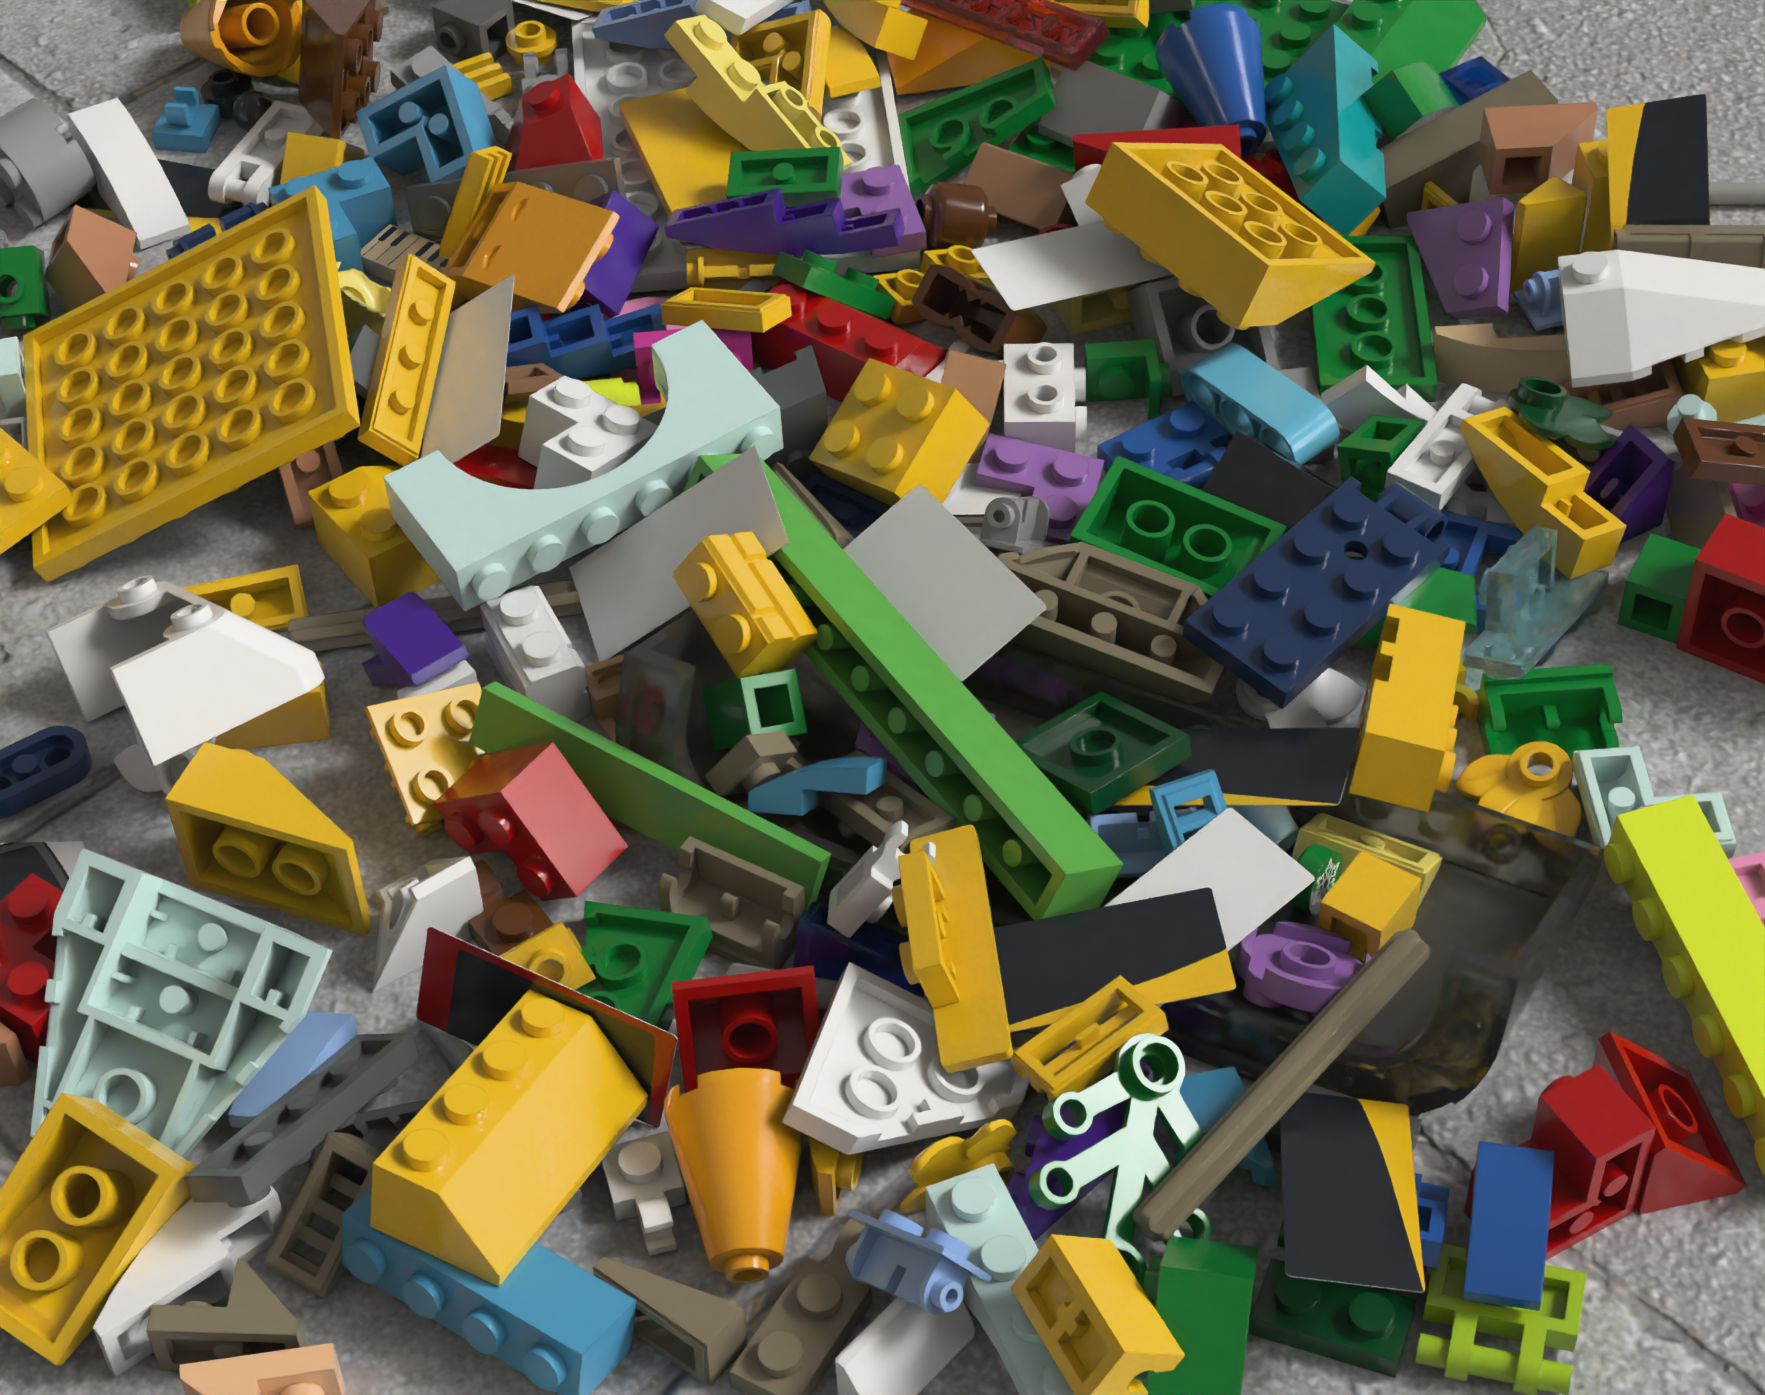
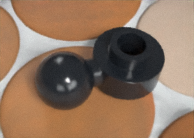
(235, 97)

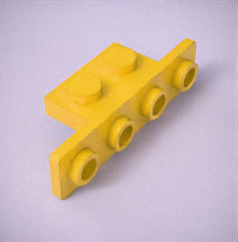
(953, 947)

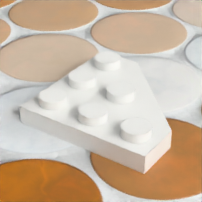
(880, 1074)

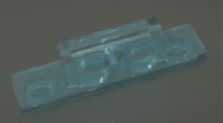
(1528, 606)

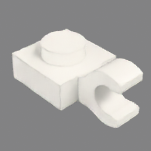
(866, 888)
(646, 1183)

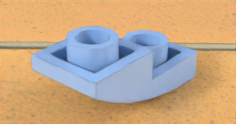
(301, 1053)

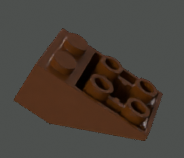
(338, 60)

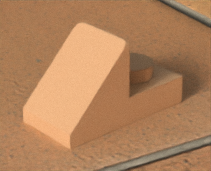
(280, 1372)

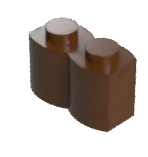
(975, 311)

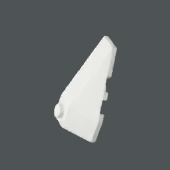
(1646, 308)

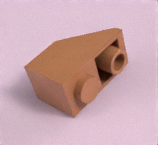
(1532, 143)
(90, 257)

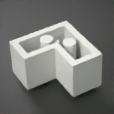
(578, 434)

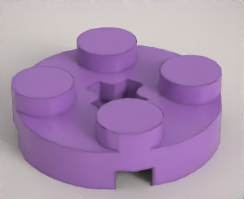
(1295, 966)

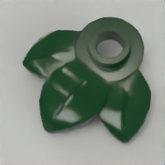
(1551, 413)

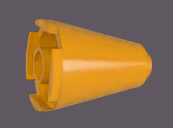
(244, 35)
(737, 1166)

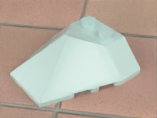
(165, 1000)

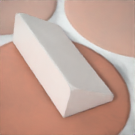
(902, 1350)

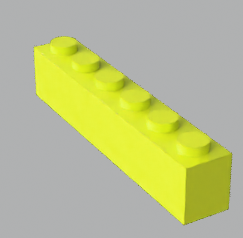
(1706, 938)

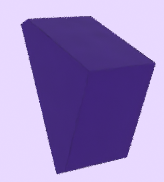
(1632, 482)

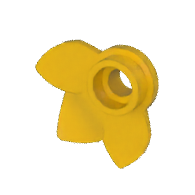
(1510, 788)
(958, 1156)

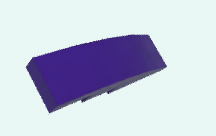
(765, 226)

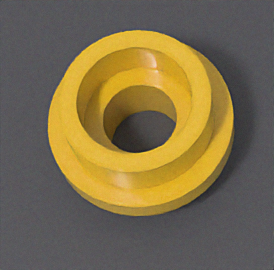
(531, 37)

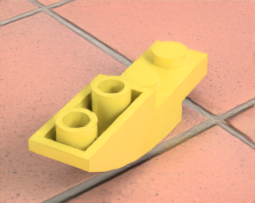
(737, 99)

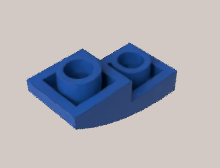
(1509, 1226)

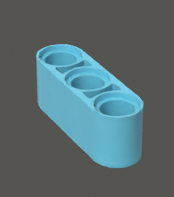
(1261, 402)

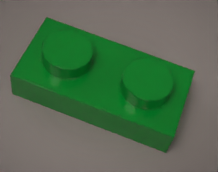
(802, 174)
(818, 275)

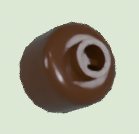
(956, 215)

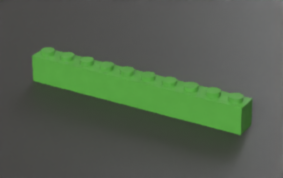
(935, 723)

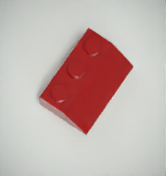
(841, 340)

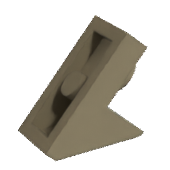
(201, 1332)

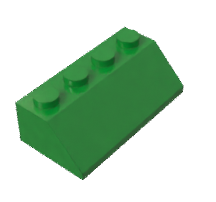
(1413, 31)

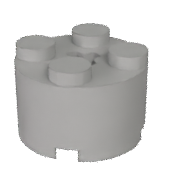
(38, 165)

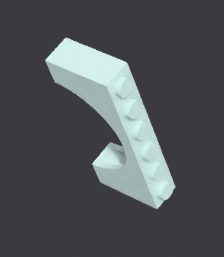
(498, 536)

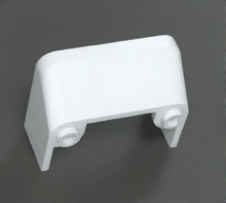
(177, 665)

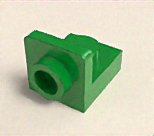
(1126, 372)

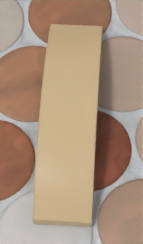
(1495, 364)

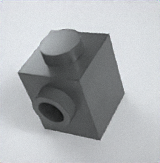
(473, 26)

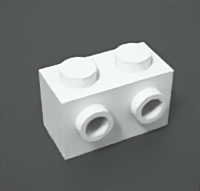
(1042, 395)

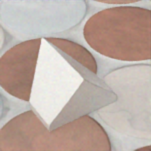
(434, 895)

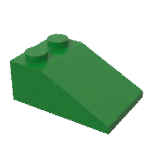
(1173, 527)

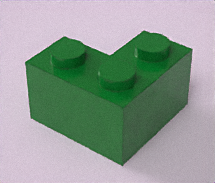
(1207, 1305)

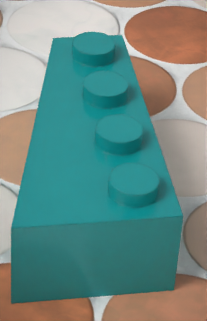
(1329, 130)

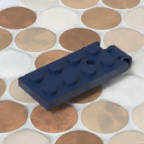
(1310, 601)

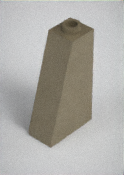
(1447, 149)

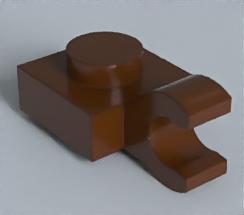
(504, 920)

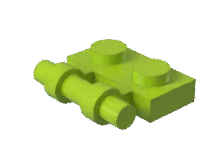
(1552, 1326)

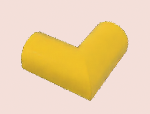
(790, 51)

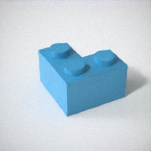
(428, 125)
(357, 205)

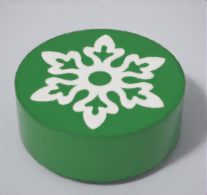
(1326, 868)

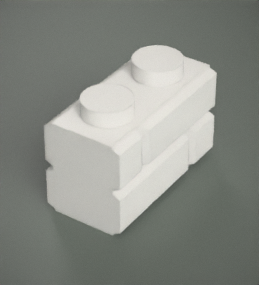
(535, 652)

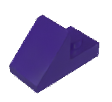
(409, 643)

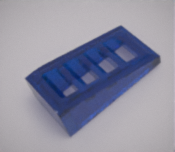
(830, 951)

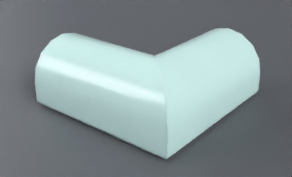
(1618, 782)

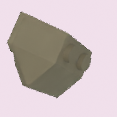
(1115, 619)

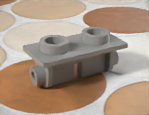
(1015, 525)

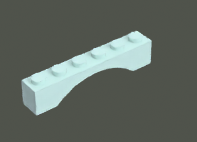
(983, 1216)

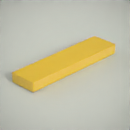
(407, 361)

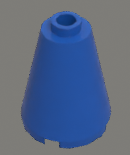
(1218, 69)

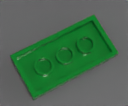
(1378, 321)

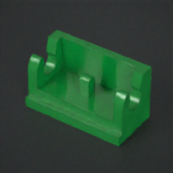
(1553, 705)

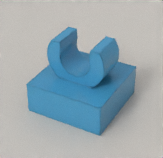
(186, 123)

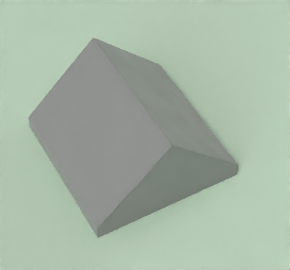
(1106, 102)

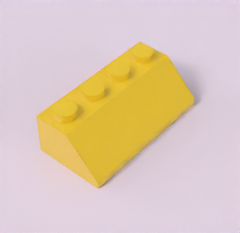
(506, 1140)

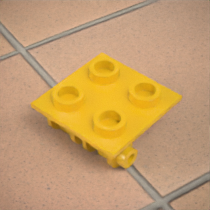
(426, 747)

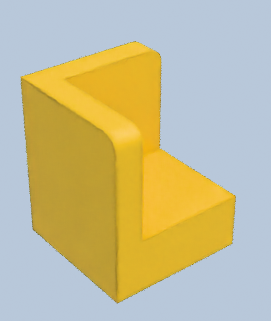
(1370, 904)

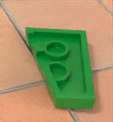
(949, 130)
(639, 955)

